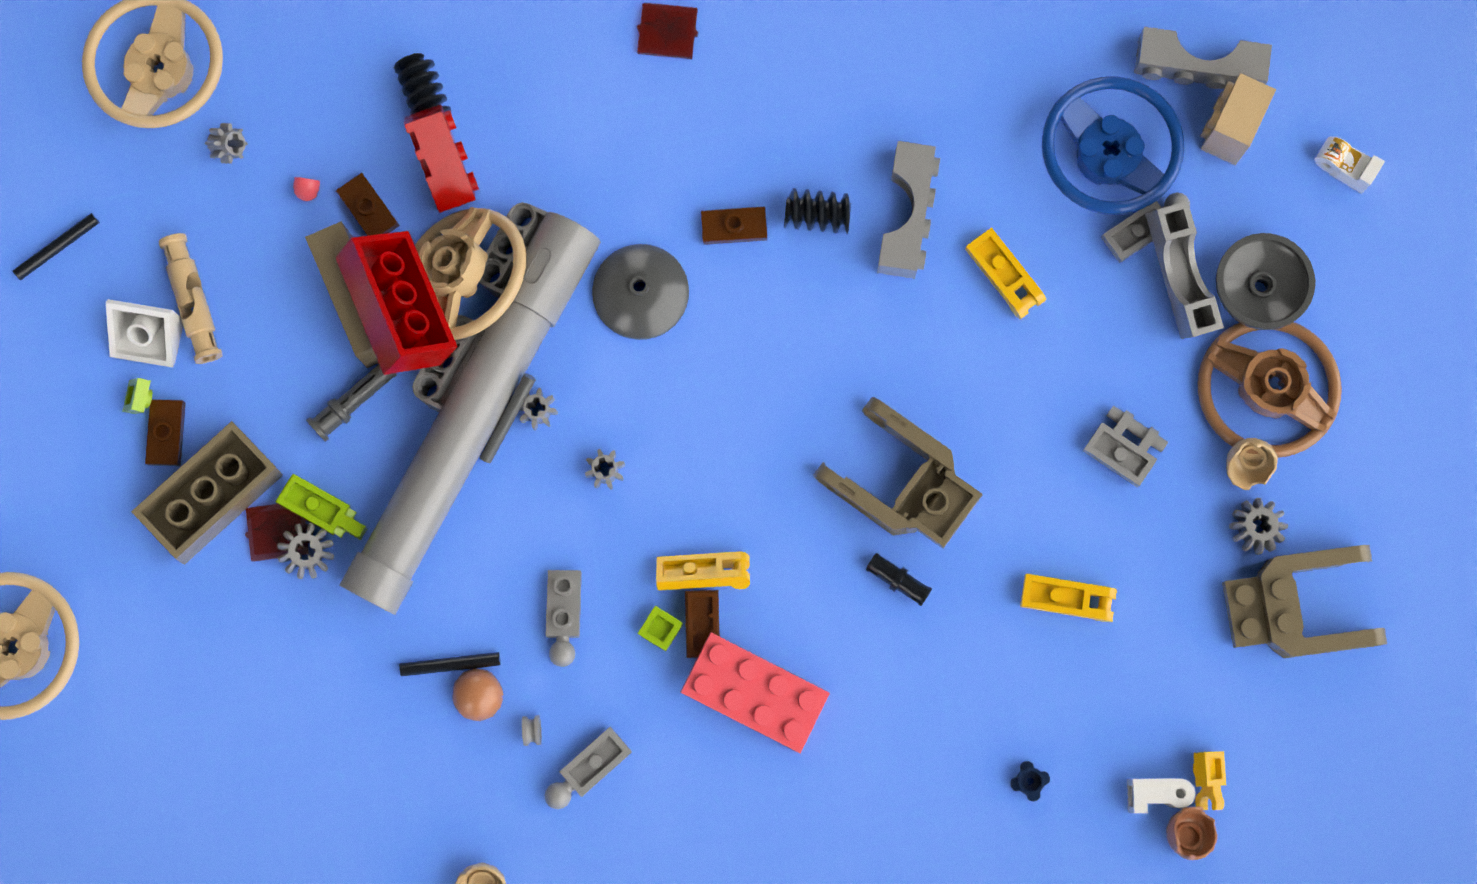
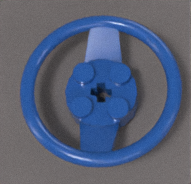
(1094, 133)

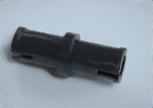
(898, 579)

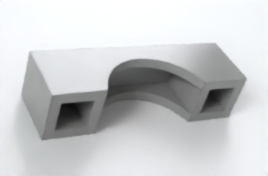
(1163, 56)
(912, 171)
(1191, 301)

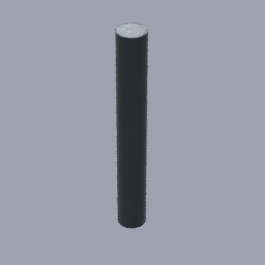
(55, 246)
(450, 664)

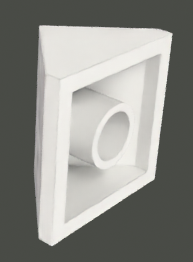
(143, 333)

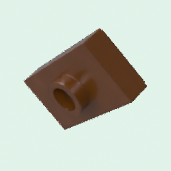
(367, 206)
(734, 225)
(165, 433)
(700, 619)

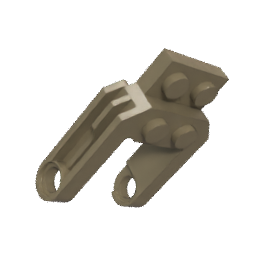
(933, 499)
(1269, 609)

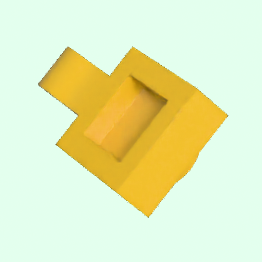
(1210, 775)

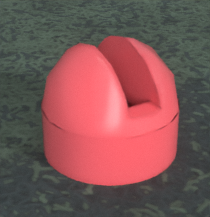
(306, 188)

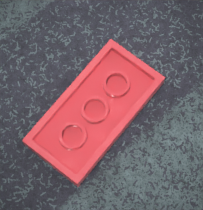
(755, 692)

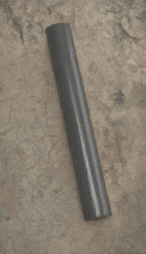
(507, 418)

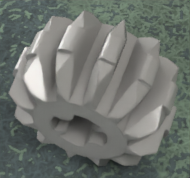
(1270, 526)
(296, 557)

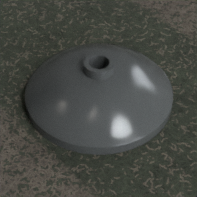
(1279, 267)
(644, 312)

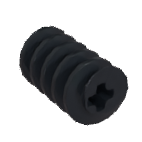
(418, 84)
(817, 210)

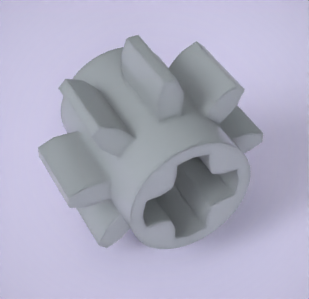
(226, 143)
(543, 416)
(596, 466)

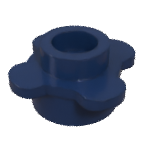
(1039, 778)

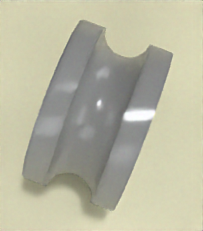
(531, 730)

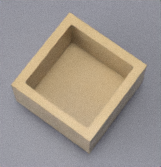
(1236, 118)

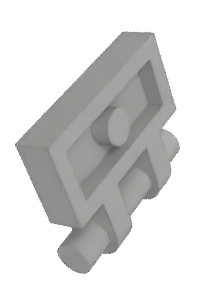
(1121, 454)

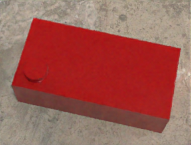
(395, 302)

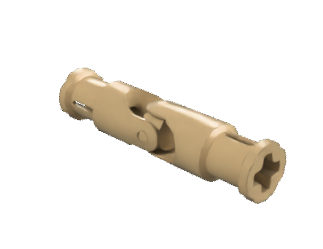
(188, 294)

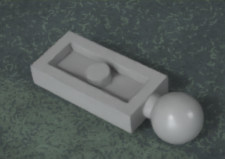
(1134, 231)
(563, 613)
(588, 768)

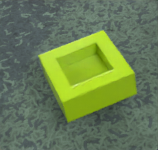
(137, 396)
(660, 628)

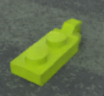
(319, 508)

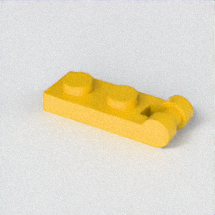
(1005, 272)
(703, 571)
(1067, 597)

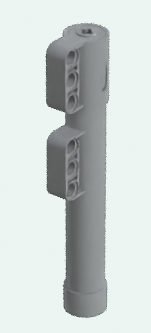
(471, 398)

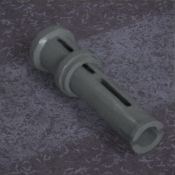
(339, 410)

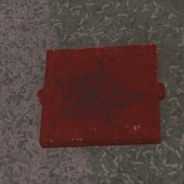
(667, 31)
(266, 530)

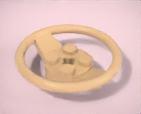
(161, 45)
(458, 263)
(30, 628)

